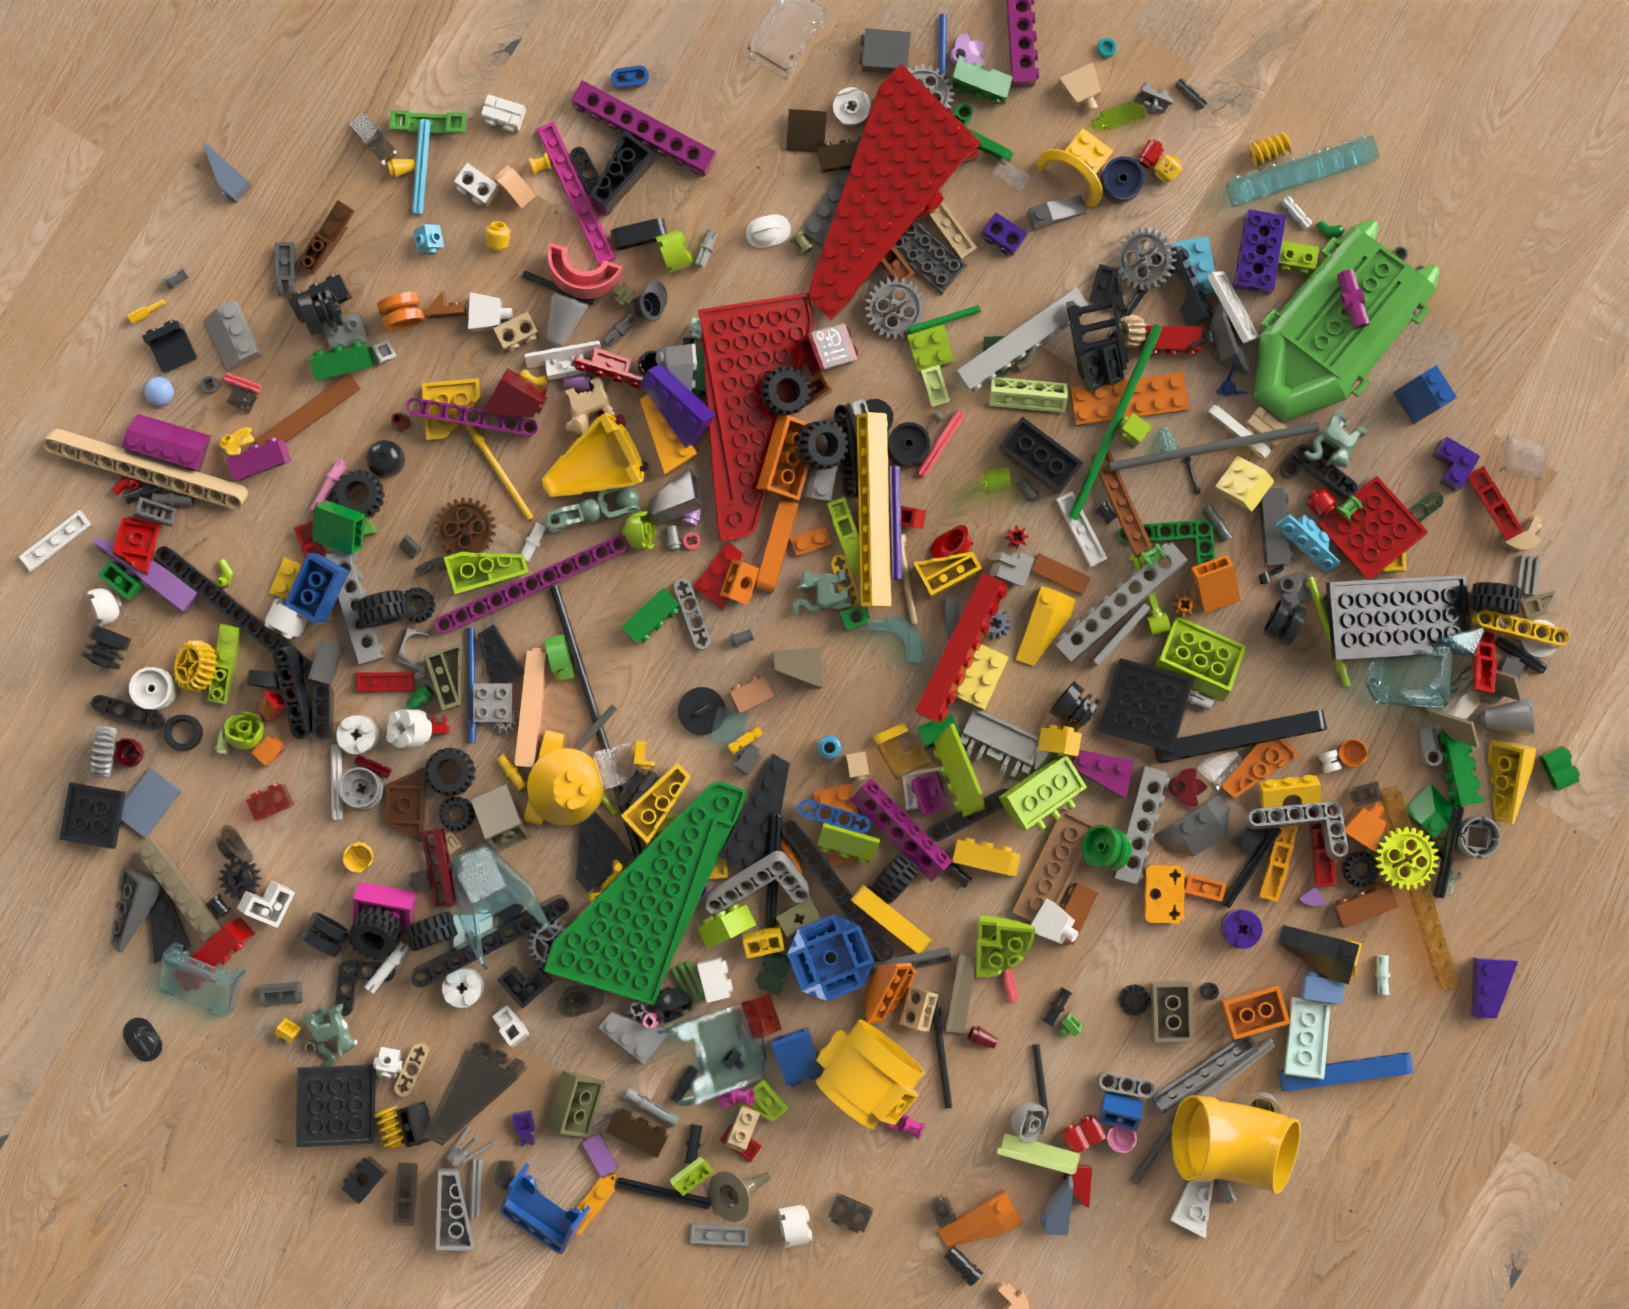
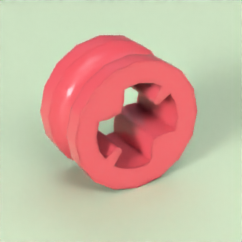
(690, 535)

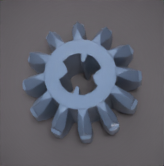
(993, 630)

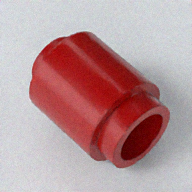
(1150, 153)

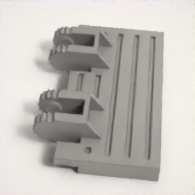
(1001, 739)

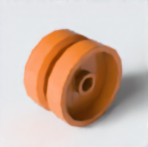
(400, 311)

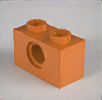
(731, 588)

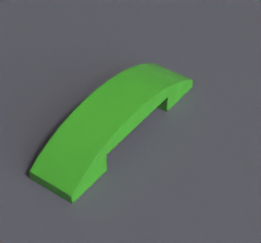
(439, 123)

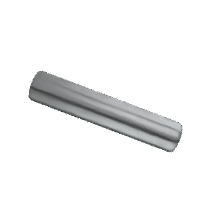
(475, 1188)

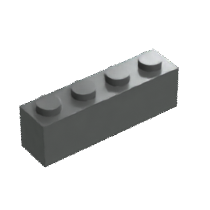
(1275, 543)

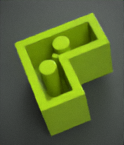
(726, 925)

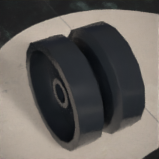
(906, 456)
(1284, 621)
(325, 934)

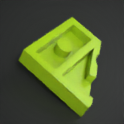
(767, 1102)

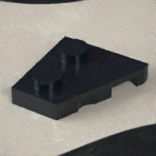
(1106, 281)

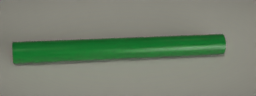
(944, 319)

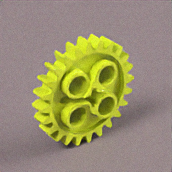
(1398, 843)

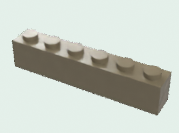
(179, 888)

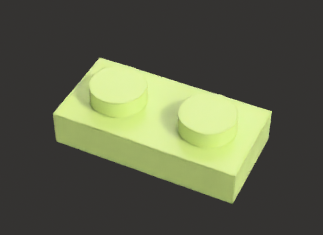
(935, 386)

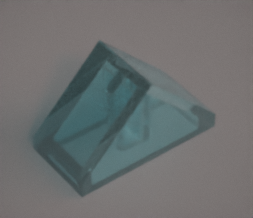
(1465, 642)

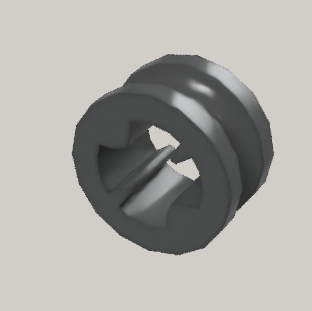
(204, 387)

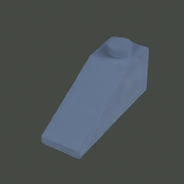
(230, 180)
(1058, 1210)

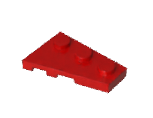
(713, 578)

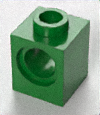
(848, 624)

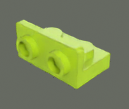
(692, 1175)

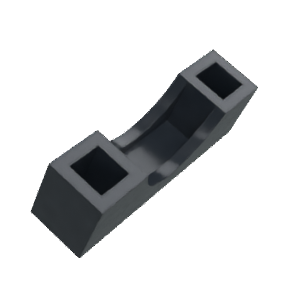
(1195, 306)

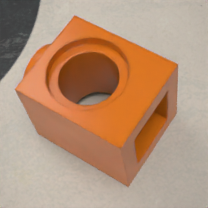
(268, 750)

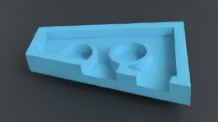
(1201, 258)

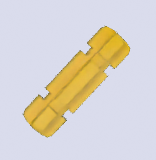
(745, 740)

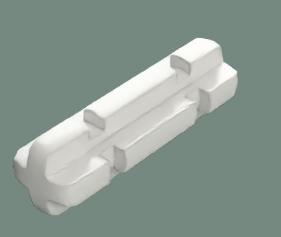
(1296, 213)

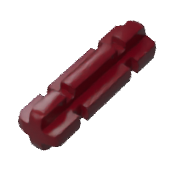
(373, 766)

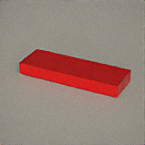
(385, 682)

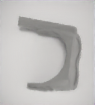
(401, 656)

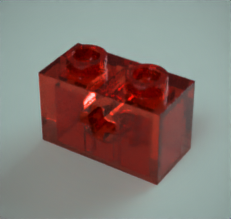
(761, 1016)

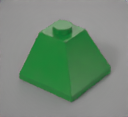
(1430, 811)

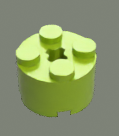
(673, 251)

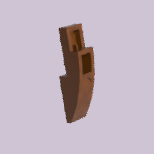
(326, 238)

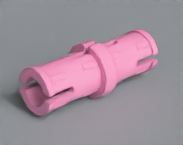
(646, 1021)

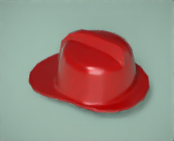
(952, 542)

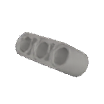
(1134, 1089)

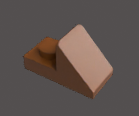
(896, 265)
(439, 308)

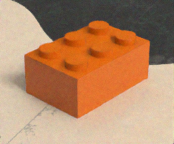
(1254, 1011)

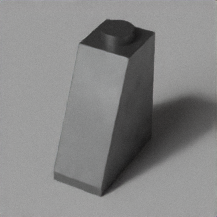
(677, 498)

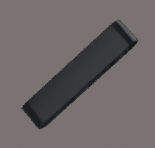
(849, 465)
(296, 682)
(962, 821)

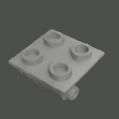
(350, 331)
(492, 702)

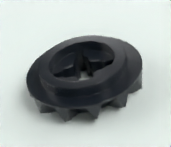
(1135, 990)

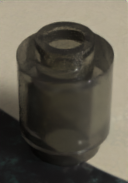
(504, 1173)

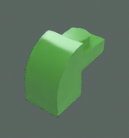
(559, 658)

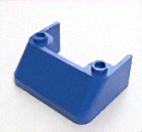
(540, 1215)

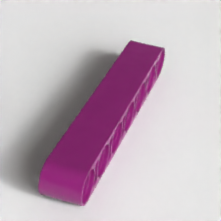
(462, 419)

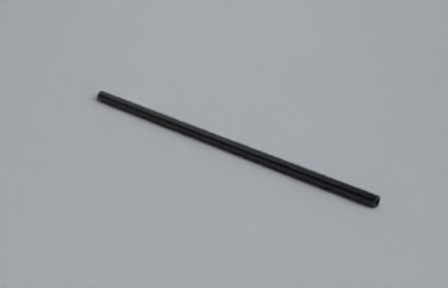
(589, 697)

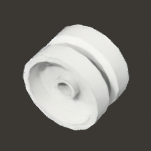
(151, 677)

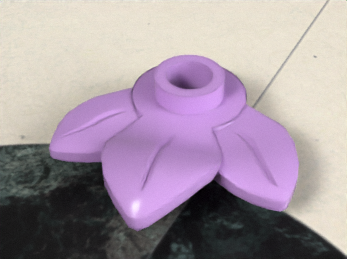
(968, 49)

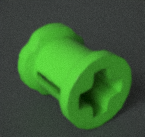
(1349, 507)
(1157, 549)

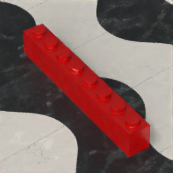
(961, 648)

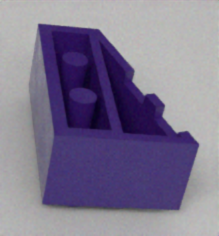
(1490, 985)

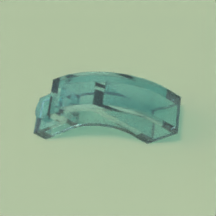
(907, 632)

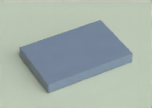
(148, 802)

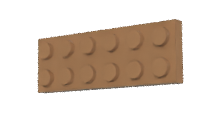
(1054, 865)

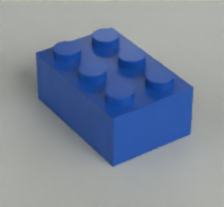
(316, 588)

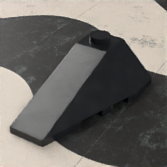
(1327, 954)

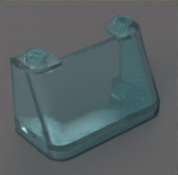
(1411, 679)
(198, 982)

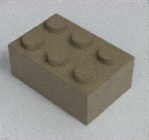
(1171, 1011)

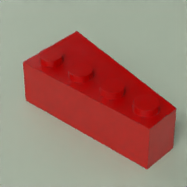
(225, 943)

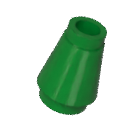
(420, 697)

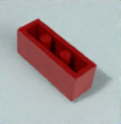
(1176, 339)

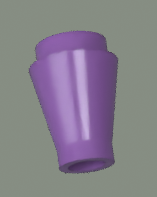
(579, 382)

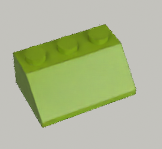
(848, 843)

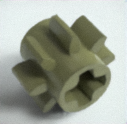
(623, 294)

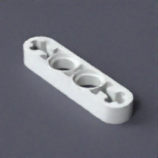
(1237, 430)

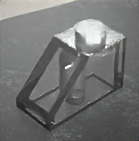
(1219, 767)

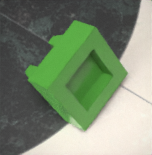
(369, 529)
(1070, 1025)

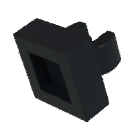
(732, 1059)

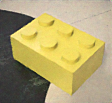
(982, 677)

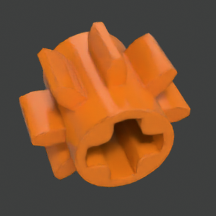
(1183, 611)

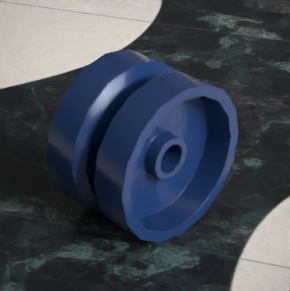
(1118, 190)

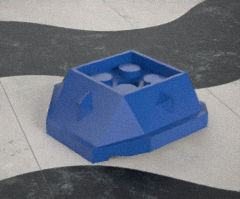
(824, 978)

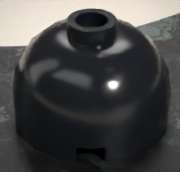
(385, 458)
(671, 1004)

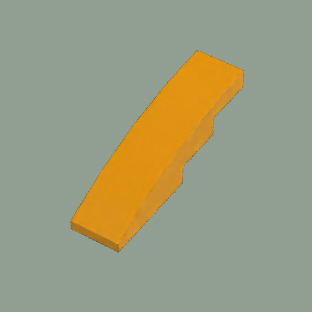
(1277, 864)

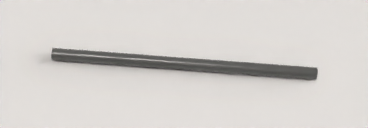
(1214, 446)

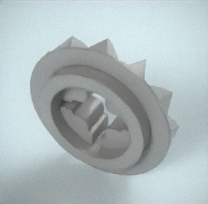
(510, 726)

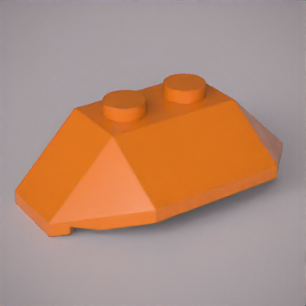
(887, 990)

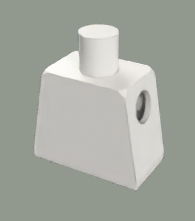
(486, 312)
(1054, 923)

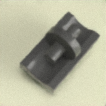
(1153, 100)

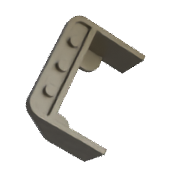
(1465, 700)

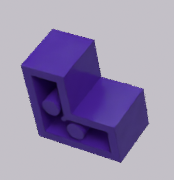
(1459, 462)

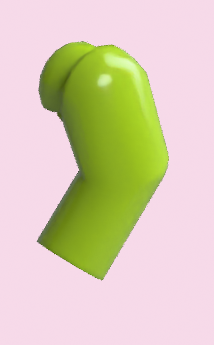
(226, 575)

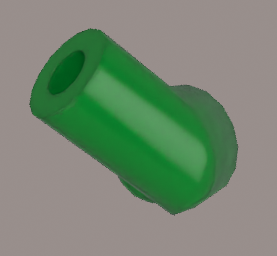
(1330, 231)

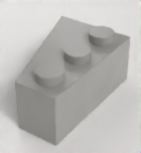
(632, 1035)

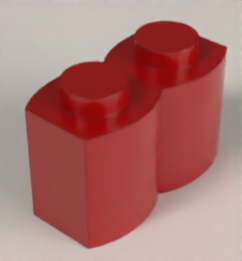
(1083, 1134)

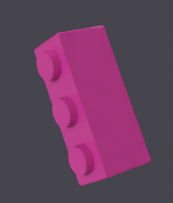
(396, 901)

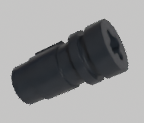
(963, 1266)

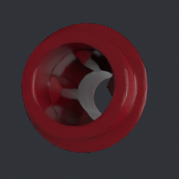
(403, 424)
(981, 1037)

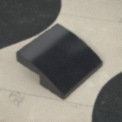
(1101, 366)

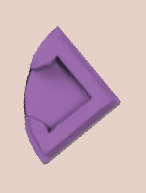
(1312, 898)

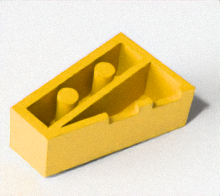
(947, 572)
(986, 856)

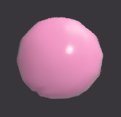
(1121, 1139)

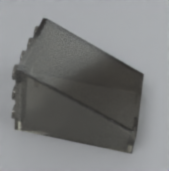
(474, 1085)

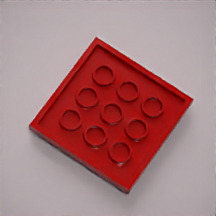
(1376, 531)

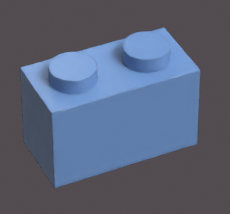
(1321, 989)

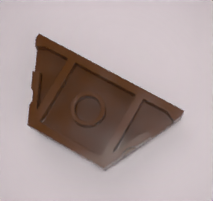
(407, 804)

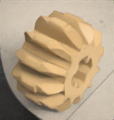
(1132, 331)

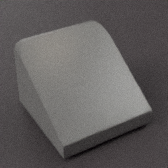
(382, 353)
(1043, 758)

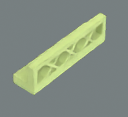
(1028, 397)
(1039, 1154)

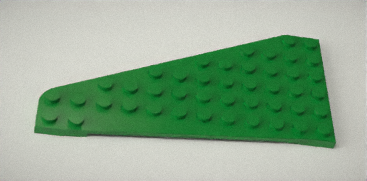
(638, 920)

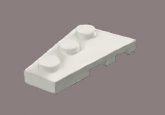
(1193, 1207)

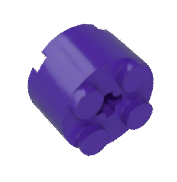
(1252, 928)

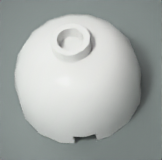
(104, 605)

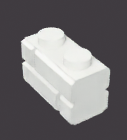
(503, 113)

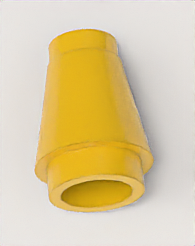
(399, 167)

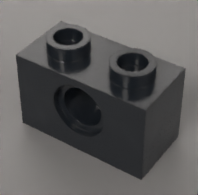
(374, 1173)

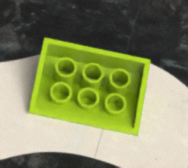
(1201, 656)
(959, 772)

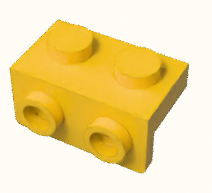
(639, 752)

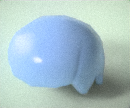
(159, 391)

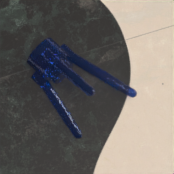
(1228, 387)

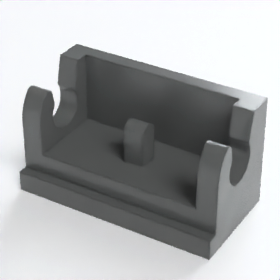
(281, 993)

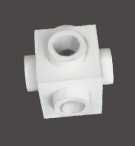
(388, 1063)

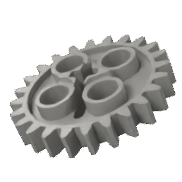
(940, 88)
(1155, 271)
(886, 292)

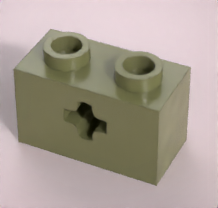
(787, 918)

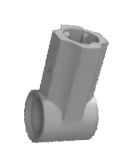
(1429, 744)

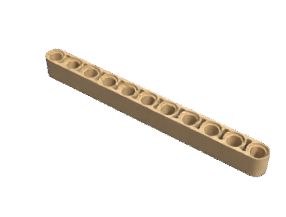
(145, 469)

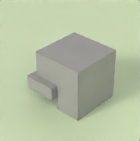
(1011, 569)

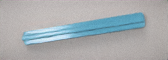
(421, 166)

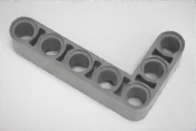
(1304, 818)
(758, 880)

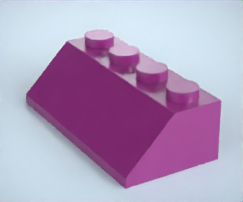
(166, 442)

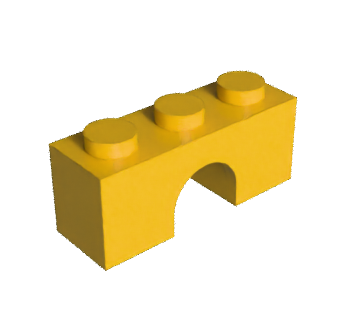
(1275, 791)

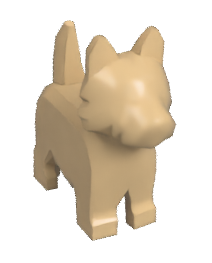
(585, 405)

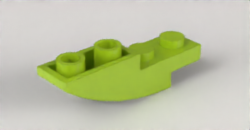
(846, 532)
(227, 658)

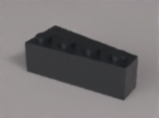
(622, 172)

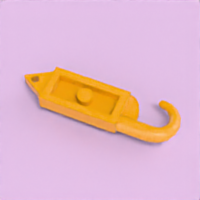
(597, 1198)

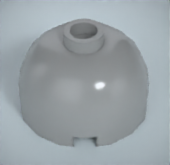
(1029, 1121)

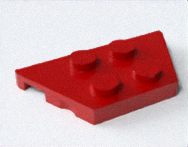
(137, 543)

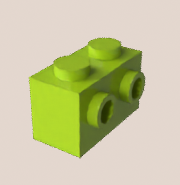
(1298, 257)
(1133, 430)

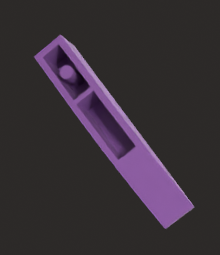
(160, 578)

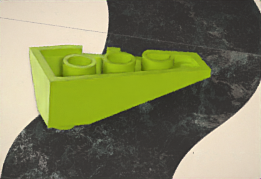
(478, 570)

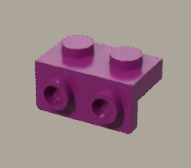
(930, 793)

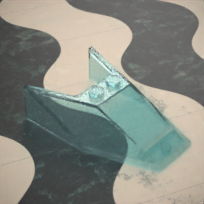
(485, 887)

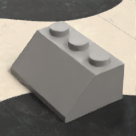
(232, 335)

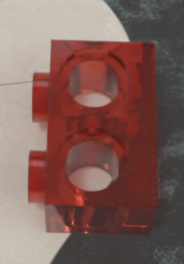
(271, 806)

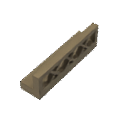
(961, 993)

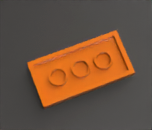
(839, 798)

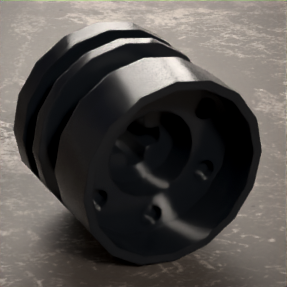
(320, 311)
(106, 647)
(1074, 706)

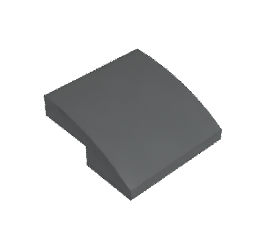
(325, 663)

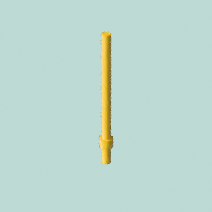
(478, 440)

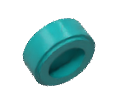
(1106, 48)

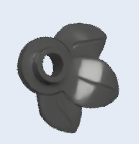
(1296, 590)

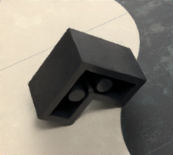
(524, 989)

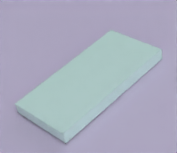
(1307, 1038)

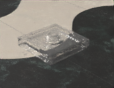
(615, 765)

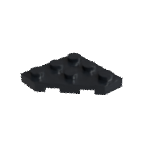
(597, 851)

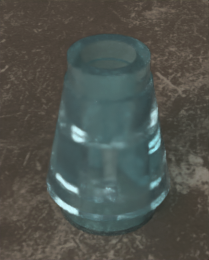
(1166, 440)

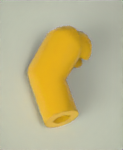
(541, 380)

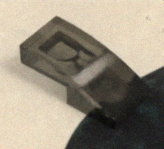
(429, 565)

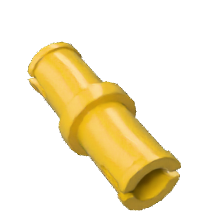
(511, 772)

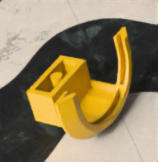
(1086, 156)

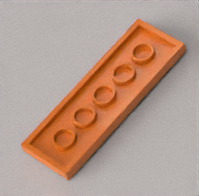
(1151, 397)

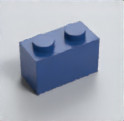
(1120, 1111)

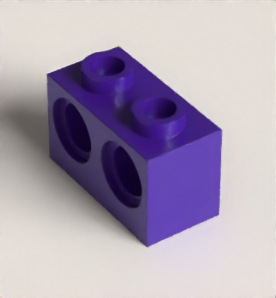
(1007, 230)

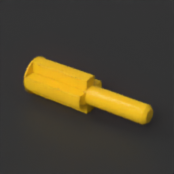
(144, 312)

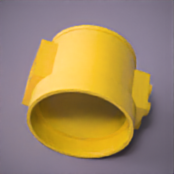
(868, 1075)

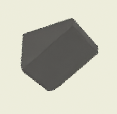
(410, 547)

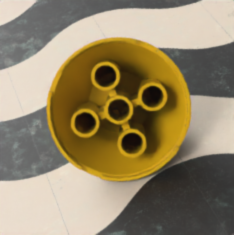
(565, 787)

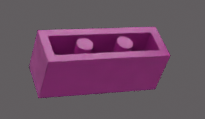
(258, 459)

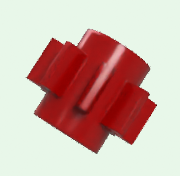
(1022, 537)

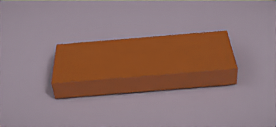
(1060, 574)

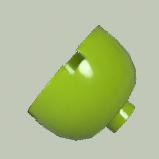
(639, 530)
(244, 730)

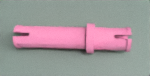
(329, 484)

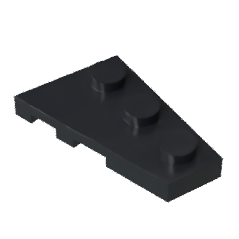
(498, 657)

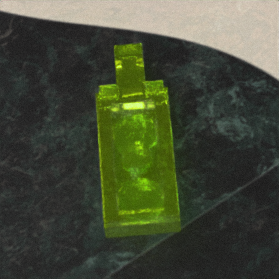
(1118, 116)

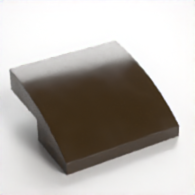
(805, 130)

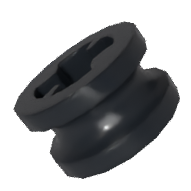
(1205, 986)

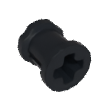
(1106, 512)
(218, 906)

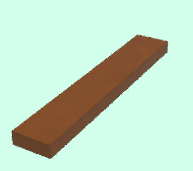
(312, 410)
(1123, 507)

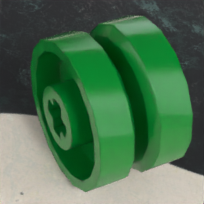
(1106, 848)

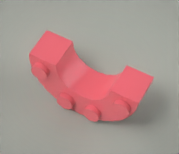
(581, 283)

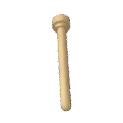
(907, 585)

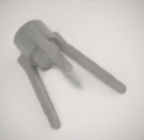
(459, 1154)

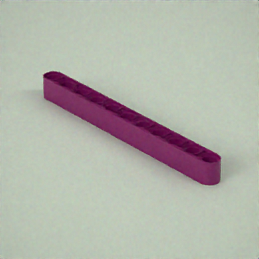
(524, 592)

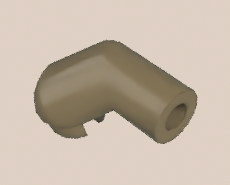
(1028, 361)

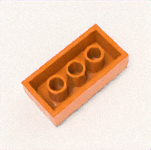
(782, 470)

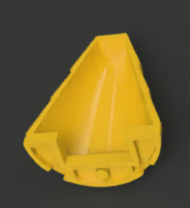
(596, 461)

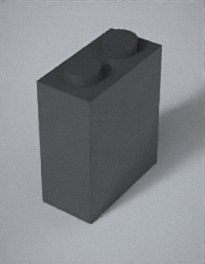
(884, 50)

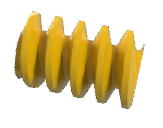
(1269, 147)
(390, 1127)

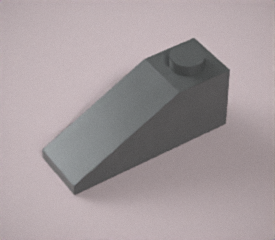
(1055, 212)

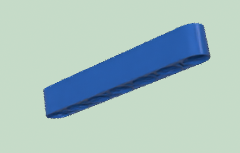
(1352, 1071)

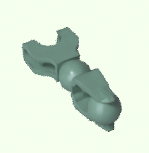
(592, 509)

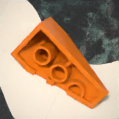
(985, 1220)

